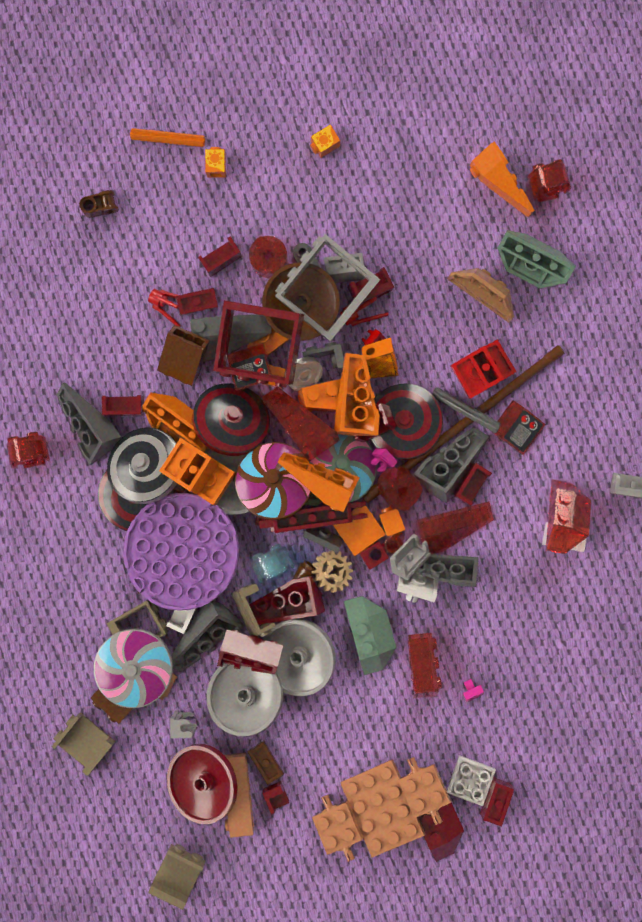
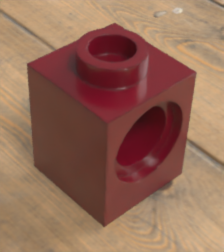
(371, 563)

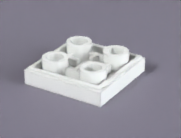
(470, 780)

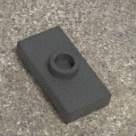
(324, 538)

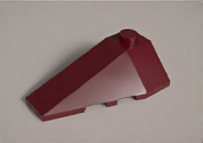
(291, 601)

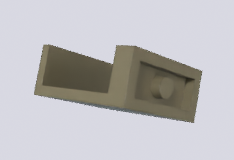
(239, 597)
(84, 741)
(177, 876)

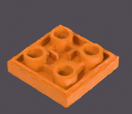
(360, 532)

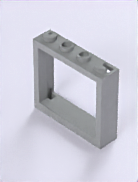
(306, 259)

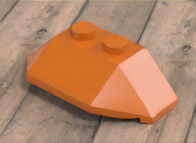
(172, 417)

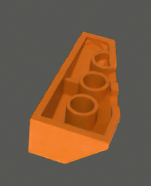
(492, 172)
(356, 405)
(329, 486)

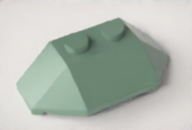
(534, 260)
(371, 633)

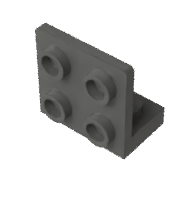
(329, 349)

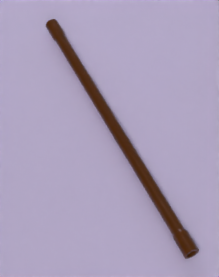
(548, 359)

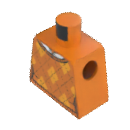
(381, 359)

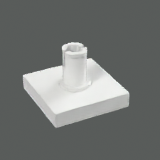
(418, 587)

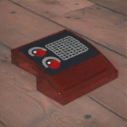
(251, 358)
(518, 427)

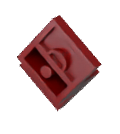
(483, 368)

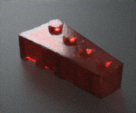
(302, 426)

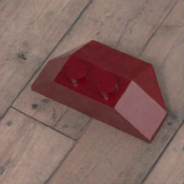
(443, 837)

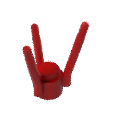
(160, 299)
(352, 320)

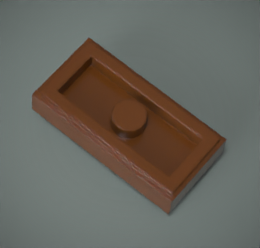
(265, 762)

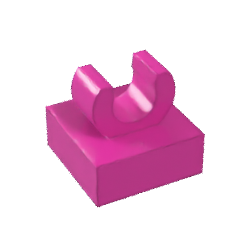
(384, 458)
(472, 691)

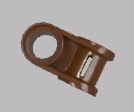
(100, 204)

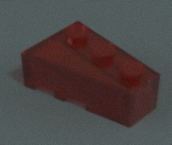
(424, 665)

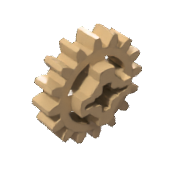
(325, 565)

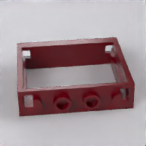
(224, 340)

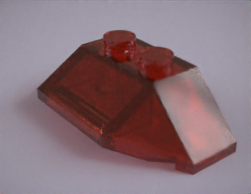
(567, 517)

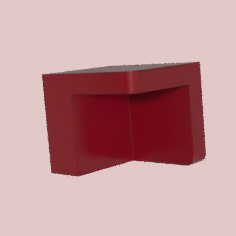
(275, 796)

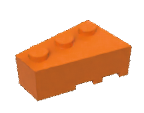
(320, 396)

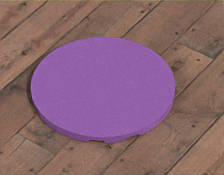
(181, 552)

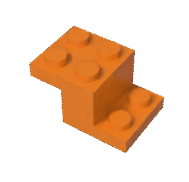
(197, 472)

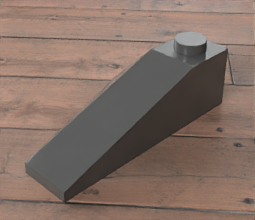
(244, 330)
(93, 429)
(448, 468)
(452, 569)
(204, 633)

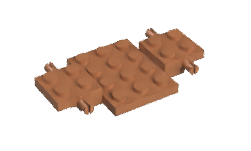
(381, 809)

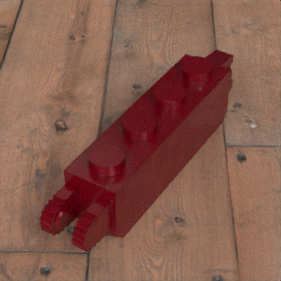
(314, 517)

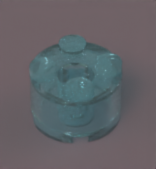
(272, 563)

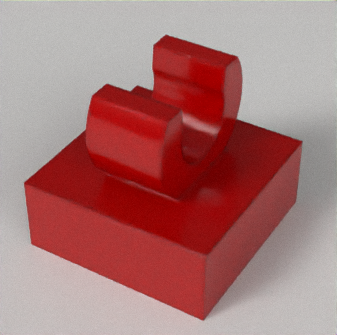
(375, 336)

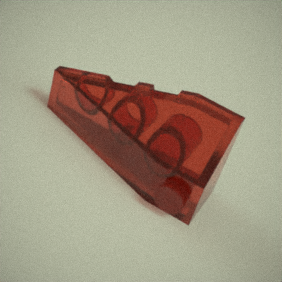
(452, 526)

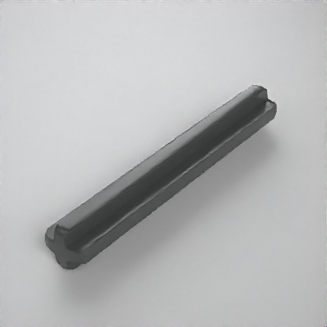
(466, 410)

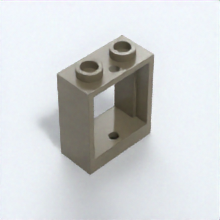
(115, 625)

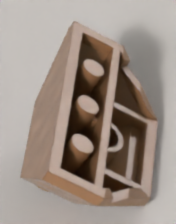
(486, 290)

